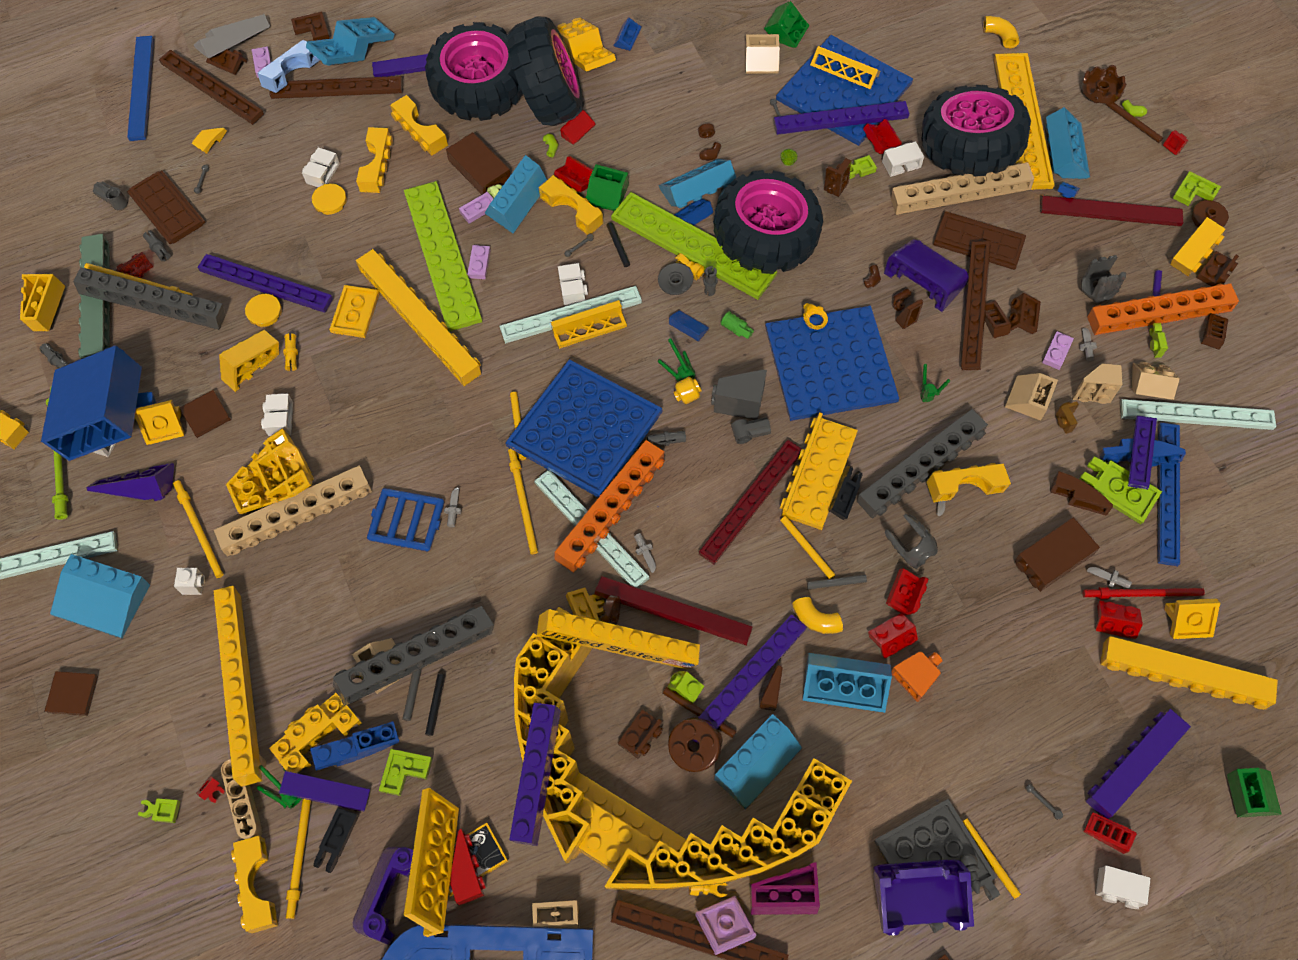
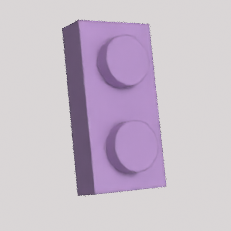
(261, 58)
(476, 207)
(479, 262)
(1058, 350)

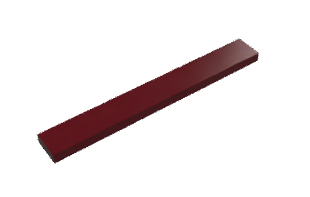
(1112, 211)
(750, 502)
(675, 611)

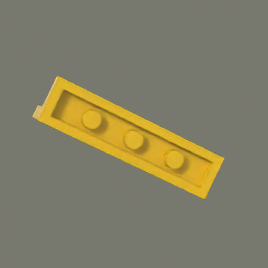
(847, 61)
(586, 320)

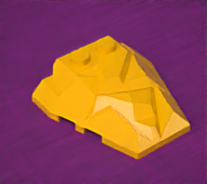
(271, 475)

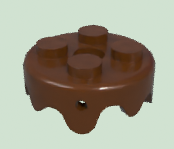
(1112, 85)
(709, 741)

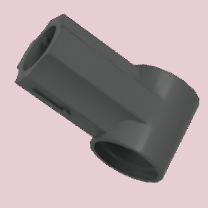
(110, 194)
(746, 430)

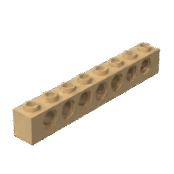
(961, 189)
(283, 509)

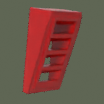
(1120, 829)

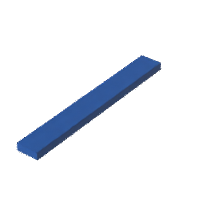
(140, 88)
(1169, 501)

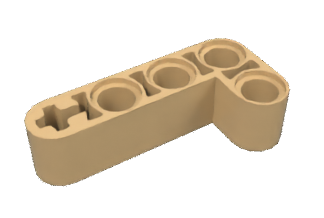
(241, 800)

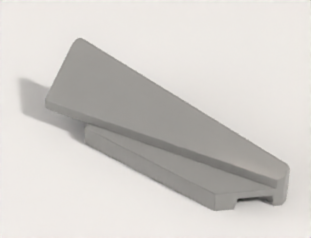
(230, 35)

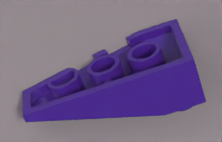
(144, 485)

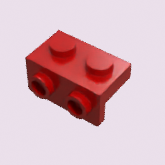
(882, 136)
(574, 174)
(907, 592)
(1119, 619)
(894, 635)

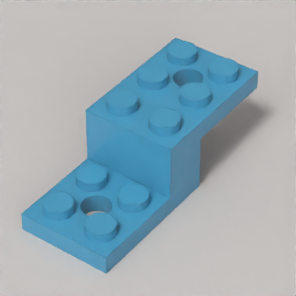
(350, 41)

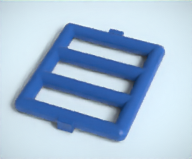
(402, 497)

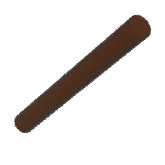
(1144, 128)
(695, 709)

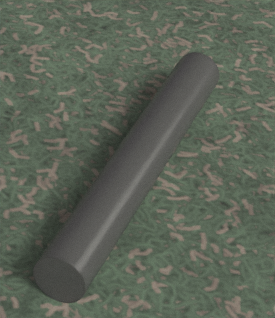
(836, 582)
(411, 695)

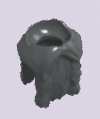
(1107, 285)
(919, 554)

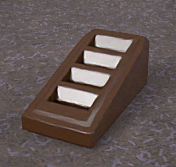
(909, 314)
(996, 329)
(1213, 341)
(770, 697)

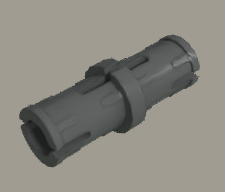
(156, 245)
(710, 281)
(54, 357)
(667, 438)

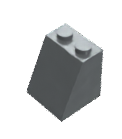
(739, 394)

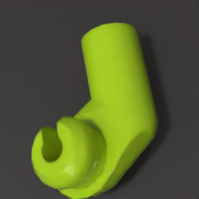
(1136, 111)
(553, 144)

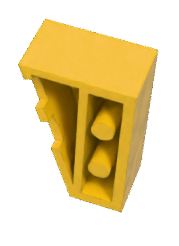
(1198, 247)
(40, 300)
(246, 358)

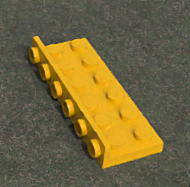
(818, 472)
(431, 863)

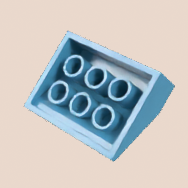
(98, 596)

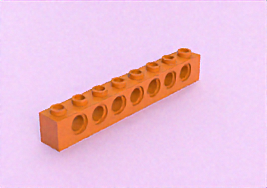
(1162, 308)
(574, 559)

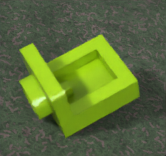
(685, 685)

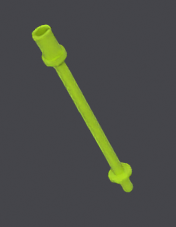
(60, 499)

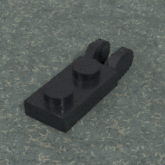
(845, 493)
(336, 838)

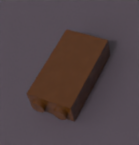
(477, 163)
(1056, 554)

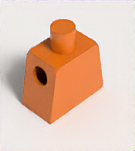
(918, 673)

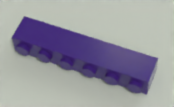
(1137, 764)
(535, 774)

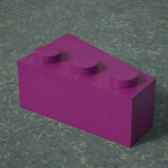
(787, 894)

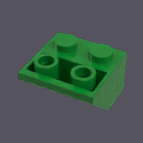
(788, 24)
(607, 187)
(1253, 792)

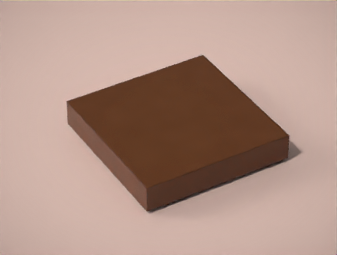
(205, 413)
(71, 693)

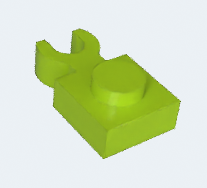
(863, 167)
(1158, 343)
(162, 811)

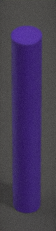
(1157, 283)

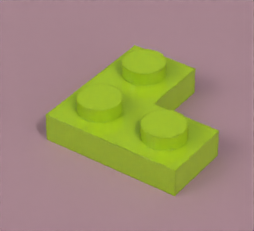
(1195, 185)
(401, 765)

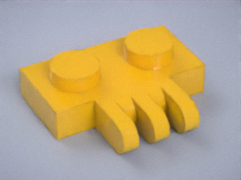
(585, 605)

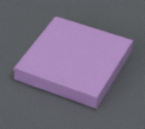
(725, 925)

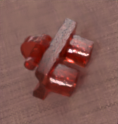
(135, 266)

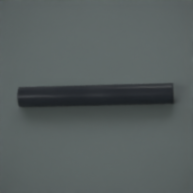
(618, 244)
(435, 705)

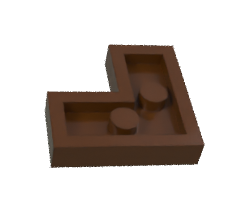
(312, 22)

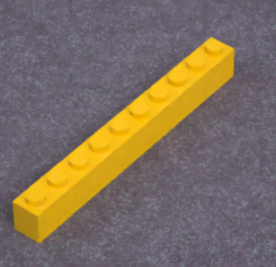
(419, 318)
(237, 687)

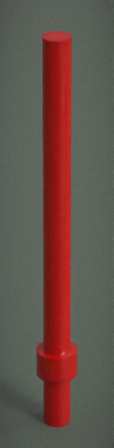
(1105, 592)

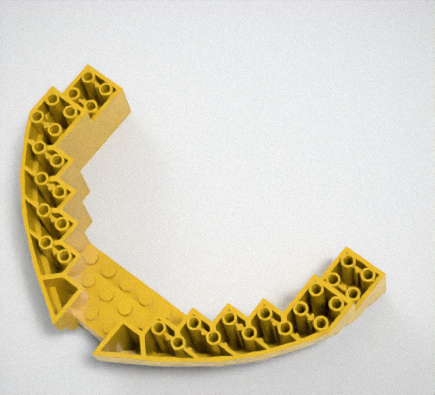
(631, 843)

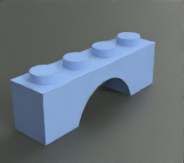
(273, 75)

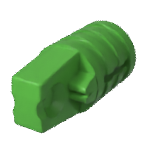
(736, 325)

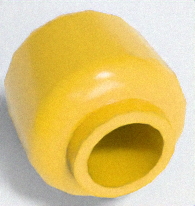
(687, 390)

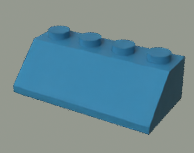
(1067, 145)
(698, 182)
(517, 195)
(847, 682)
(758, 761)

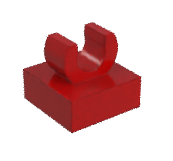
(1175, 142)
(208, 788)

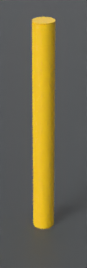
(516, 415)
(807, 547)
(992, 860)

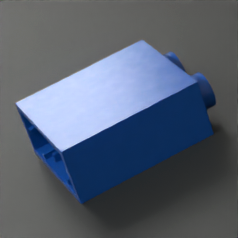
(92, 403)

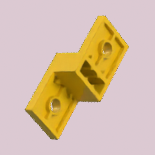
(585, 44)

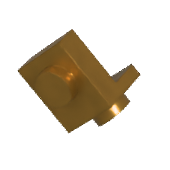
(1066, 418)

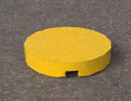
(329, 199)
(263, 310)

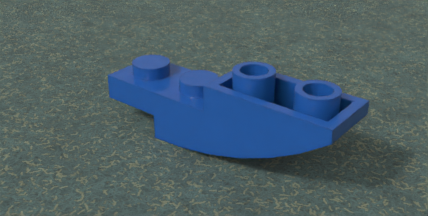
(1162, 452)
(355, 747)

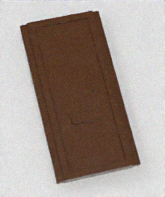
(166, 207)
(959, 232)

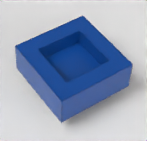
(1068, 190)

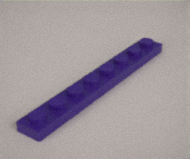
(841, 117)
(265, 283)
(753, 672)

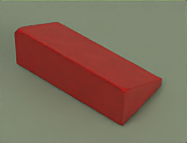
(577, 127)

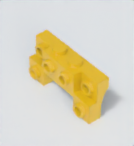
(310, 730)

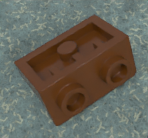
(227, 61)
(838, 178)
(1217, 269)
(1025, 313)
(640, 734)

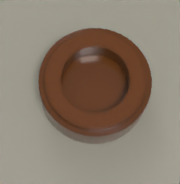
(706, 131)

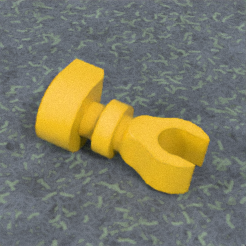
(696, 268)
(707, 889)

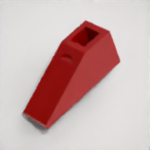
(464, 876)

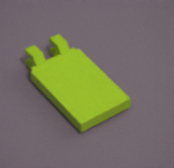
(1113, 484)

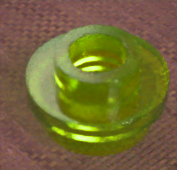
(789, 157)

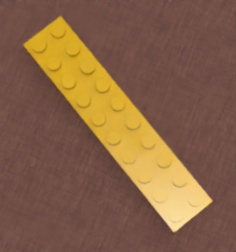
(1016, 76)

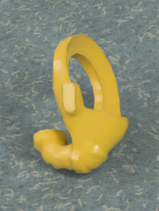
(809, 310)

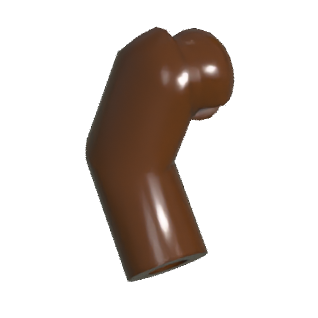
(710, 154)
(874, 278)
(898, 299)

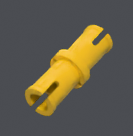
(290, 352)

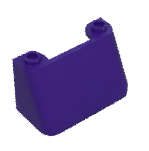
(929, 271)
(923, 894)
(368, 915)

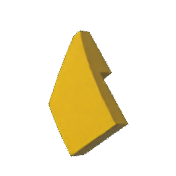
(206, 138)

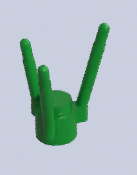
(684, 370)
(929, 390)
(285, 801)

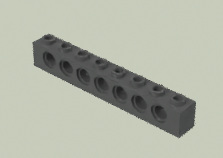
(149, 298)
(969, 422)
(371, 682)

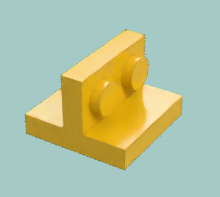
(159, 422)
(1193, 618)

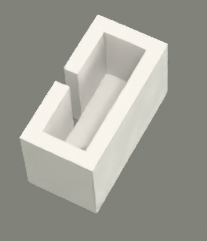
(906, 155)
(321, 167)
(571, 284)
(278, 413)
(1124, 886)

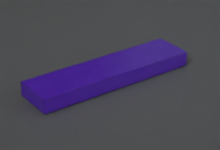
(399, 66)
(1142, 452)
(324, 791)

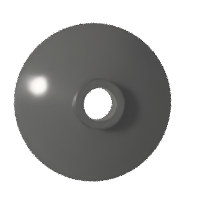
(673, 273)

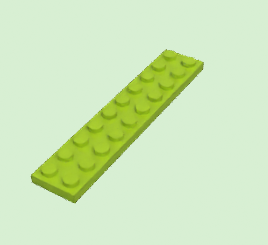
(690, 241)
(442, 256)

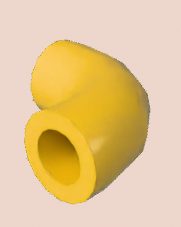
(1002, 28)
(815, 619)

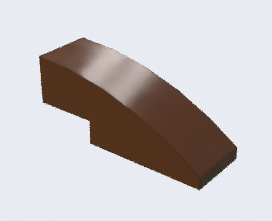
(1080, 494)

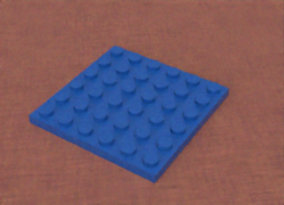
(821, 91)
(831, 366)
(584, 428)

